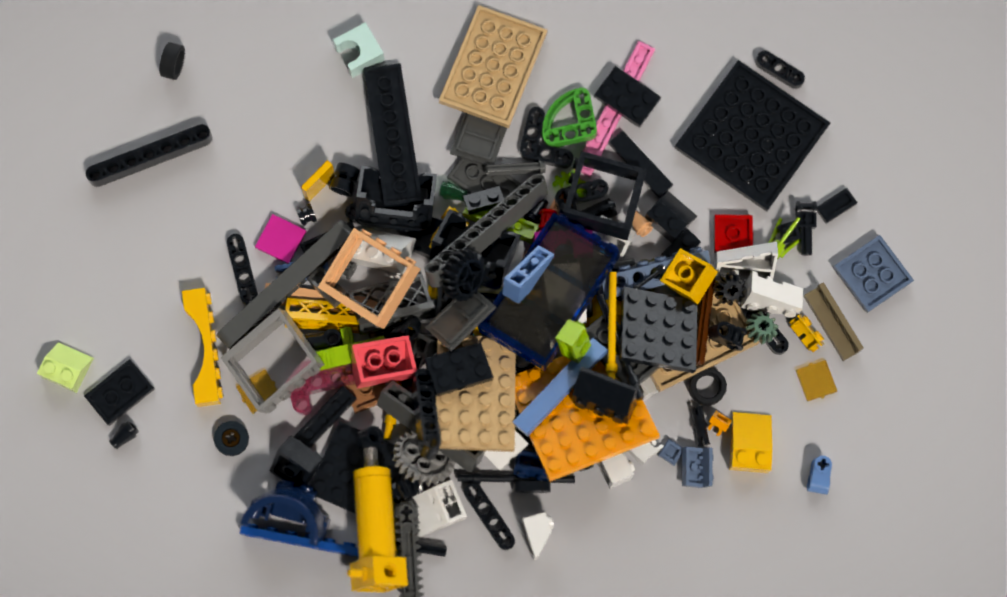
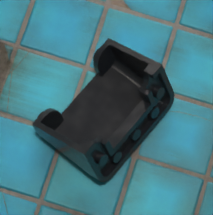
(371, 210)
(496, 256)

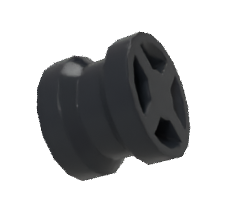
(306, 214)

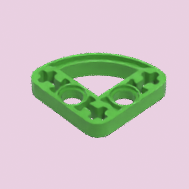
(582, 124)

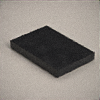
(119, 392)

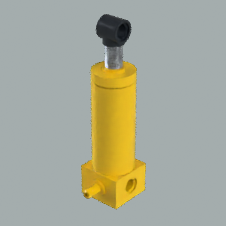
(377, 566)

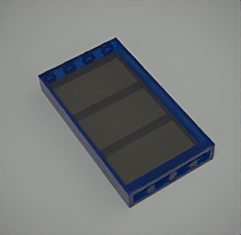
(560, 294)

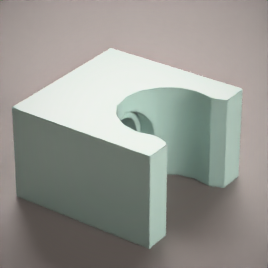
(365, 43)

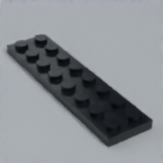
(392, 136)

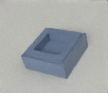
(671, 452)

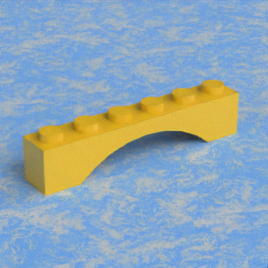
(206, 386)

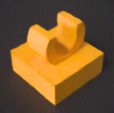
(720, 421)

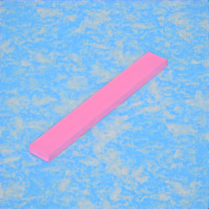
(609, 118)

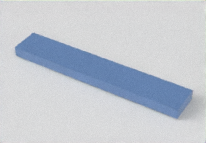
(557, 389)

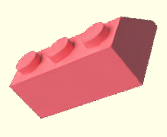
(383, 361)

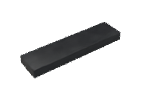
(634, 156)
(326, 417)

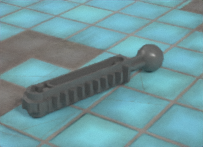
(409, 548)

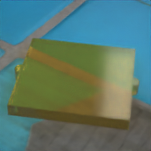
(816, 380)
(263, 385)

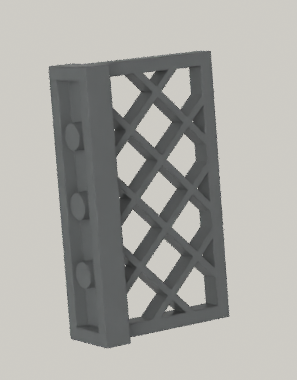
(421, 311)

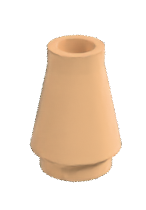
(641, 225)

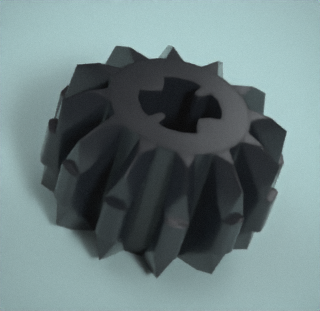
(733, 293)
(406, 489)

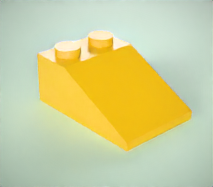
(751, 443)

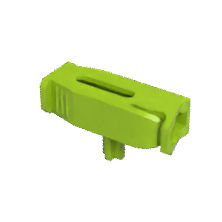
(342, 354)

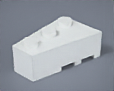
(744, 260)
(771, 296)

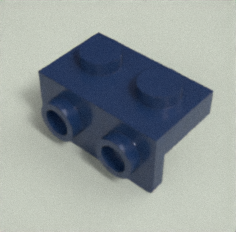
(529, 465)

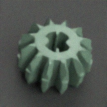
(766, 323)

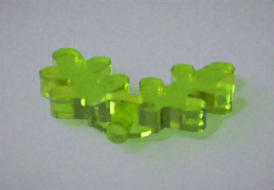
(565, 177)

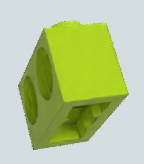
(573, 341)

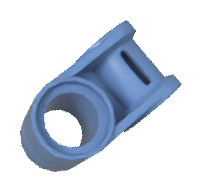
(819, 478)

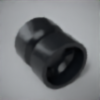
(344, 180)

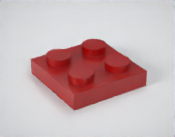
(732, 231)

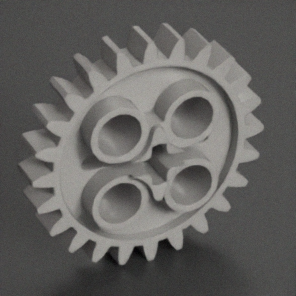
(415, 466)

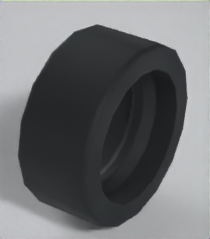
(172, 61)
(708, 401)

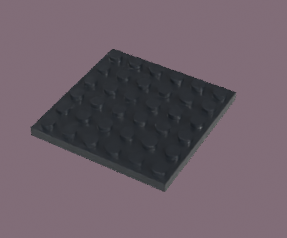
(752, 135)

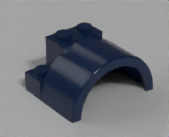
(293, 504)

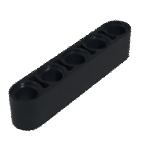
(425, 415)

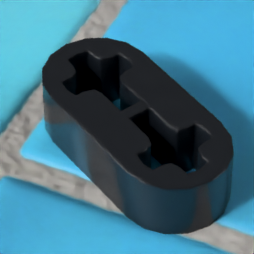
(532, 487)

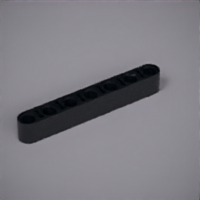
(139, 155)

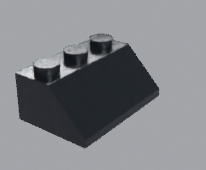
(604, 396)

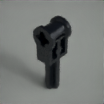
(808, 221)

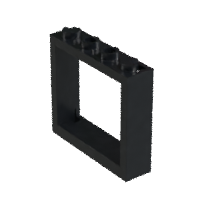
(597, 223)

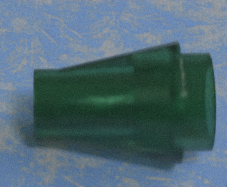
(451, 191)

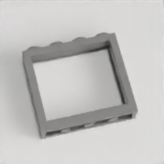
(254, 338)

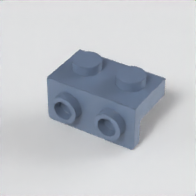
(697, 467)

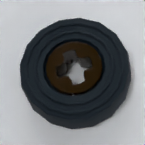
(236, 447)

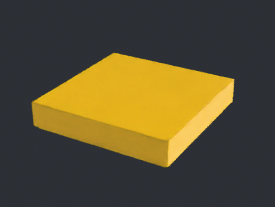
(318, 181)

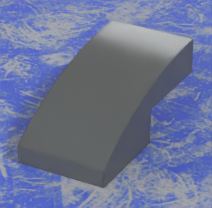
(316, 278)

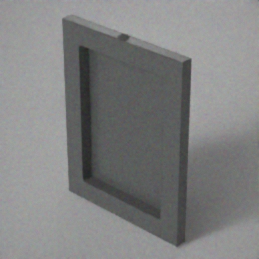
(478, 140)
(459, 320)

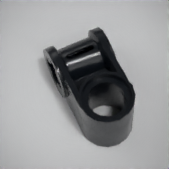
(402, 329)
(730, 336)

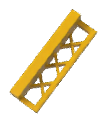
(319, 321)

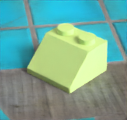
(65, 367)

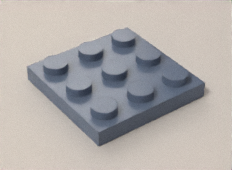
(873, 273)

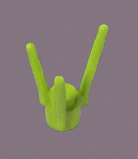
(781, 251)

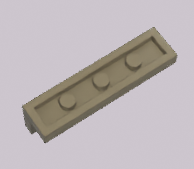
(833, 322)

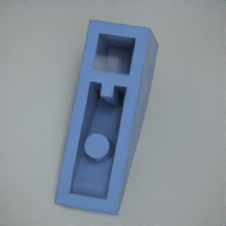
(526, 274)

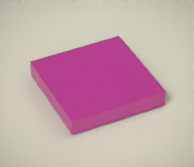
(280, 239)

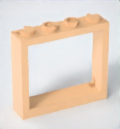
(342, 261)

